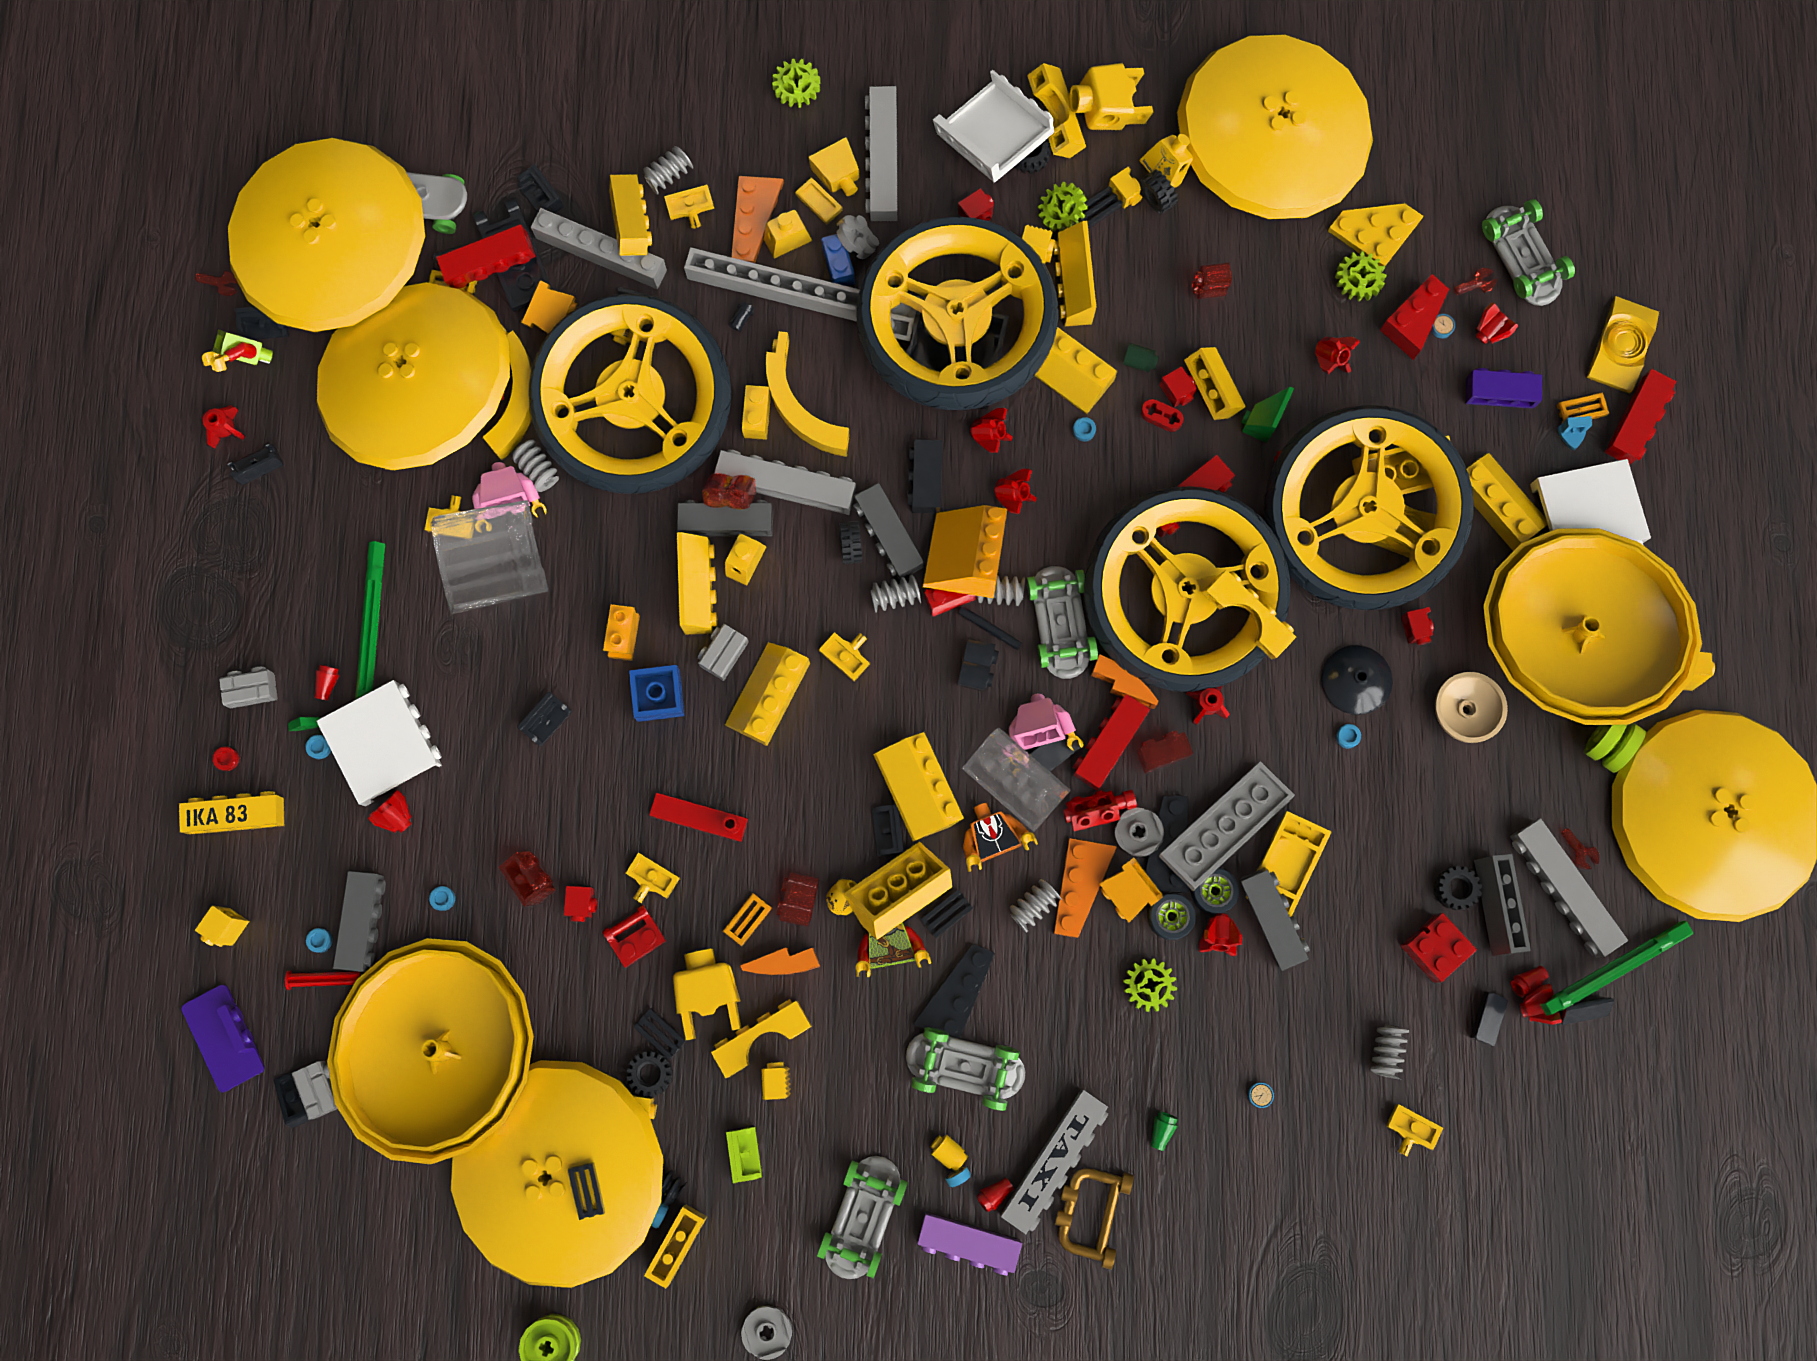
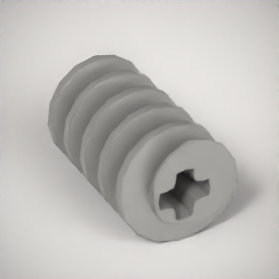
(667, 168)
(534, 467)
(1007, 591)
(895, 593)
(1034, 904)
(1389, 1051)

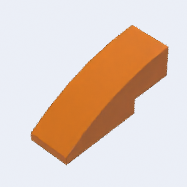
(1123, 682)
(782, 963)

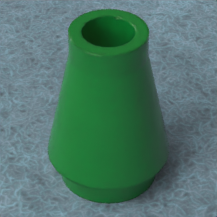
(1163, 1130)

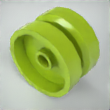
(1614, 744)
(554, 1328)

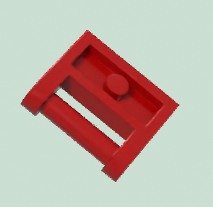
(638, 943)

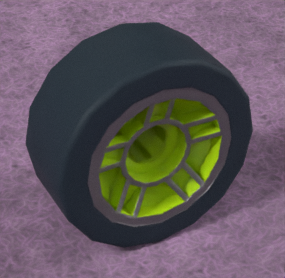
(1226, 897)
(1172, 929)

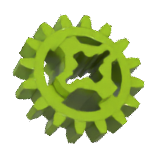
(785, 85)
(1058, 202)
(1356, 279)
(1153, 996)

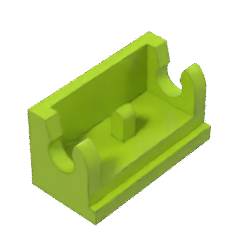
(744, 1154)

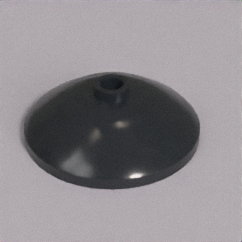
(1346, 690)

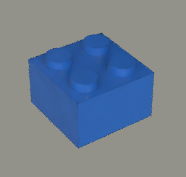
(656, 693)

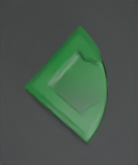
(303, 723)

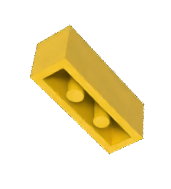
(1214, 383)
(675, 1246)

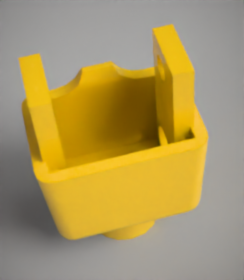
(1107, 97)
(704, 989)

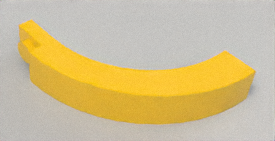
(517, 416)
(809, 428)

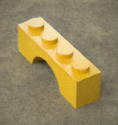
(1051, 89)
(1272, 635)
(734, 1054)

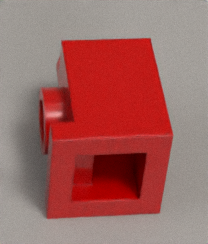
(1418, 626)

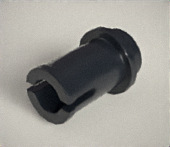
(741, 316)

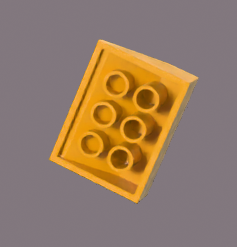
(966, 550)

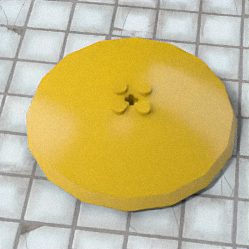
(1276, 126)
(325, 234)
(414, 377)
(1592, 626)
(1717, 815)
(430, 1051)
(531, 1221)

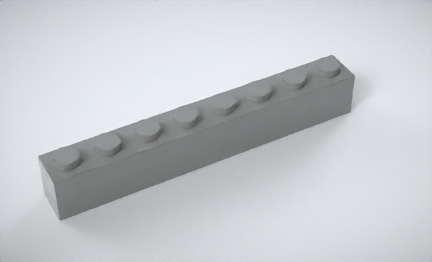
(772, 284)

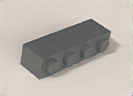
(708, 521)
(888, 531)
(1502, 905)
(1274, 918)
(359, 921)

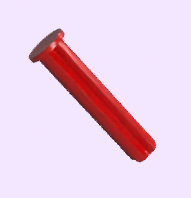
(320, 979)

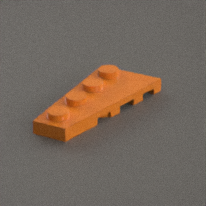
(753, 210)
(1082, 873)

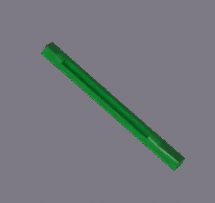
(370, 619)
(1617, 968)

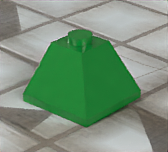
(1266, 415)

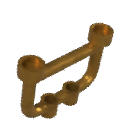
(1064, 1218)

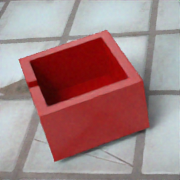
(1440, 949)

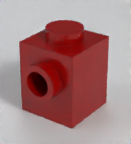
(977, 206)
(1178, 387)
(579, 903)

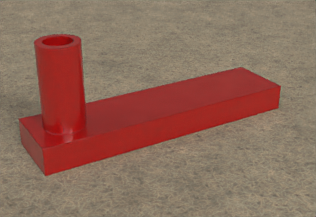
(698, 817)

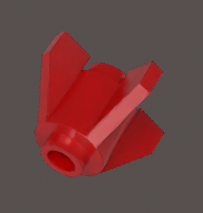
(1494, 325)
(1335, 353)
(220, 424)
(989, 430)
(1014, 490)
(1207, 708)
(392, 814)
(1221, 935)
(1532, 1009)

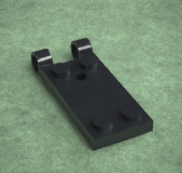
(521, 279)

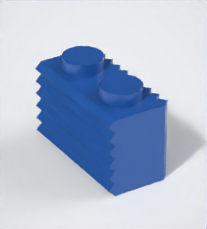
(838, 261)

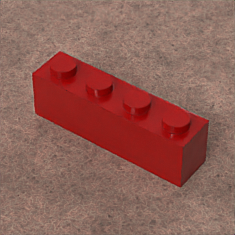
(486, 257)
(1641, 416)
(1213, 476)
(1111, 742)

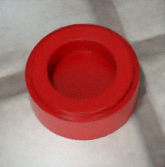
(225, 758)

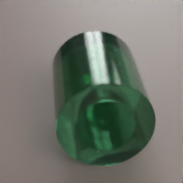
(1140, 358)

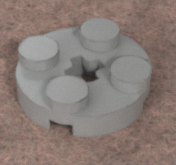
(857, 236)
(1127, 826)
(760, 1345)

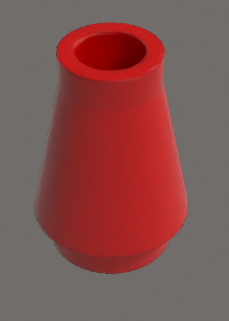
(325, 681)
(1529, 981)
(994, 1194)

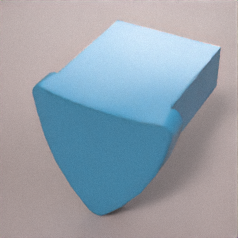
(1574, 430)

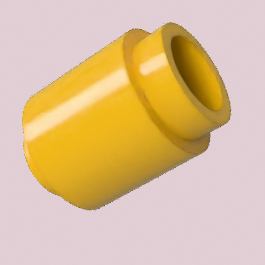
(948, 1152)

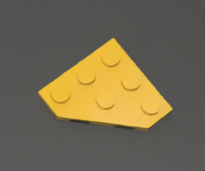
(1376, 229)

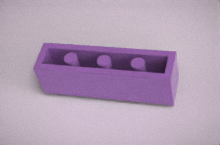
(970, 1243)

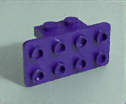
(223, 1038)

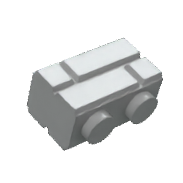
(722, 651)
(248, 688)
(315, 1089)

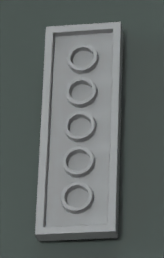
(1226, 826)

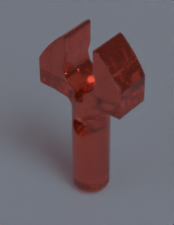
(219, 281)
(1477, 282)
(1581, 851)

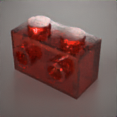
(1165, 752)
(527, 878)

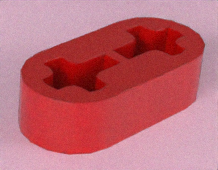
(1164, 411)

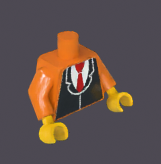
(993, 836)

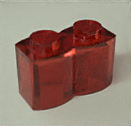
(1212, 281)
(729, 491)
(798, 899)

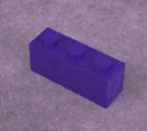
(1503, 388)

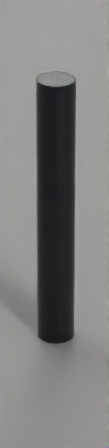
(990, 628)

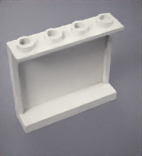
(996, 127)
(1594, 498)
(379, 741)

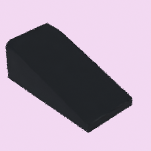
(290, 1101)

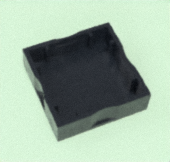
(936, 356)

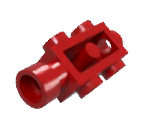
(1095, 811)

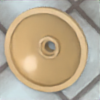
(1485, 704)

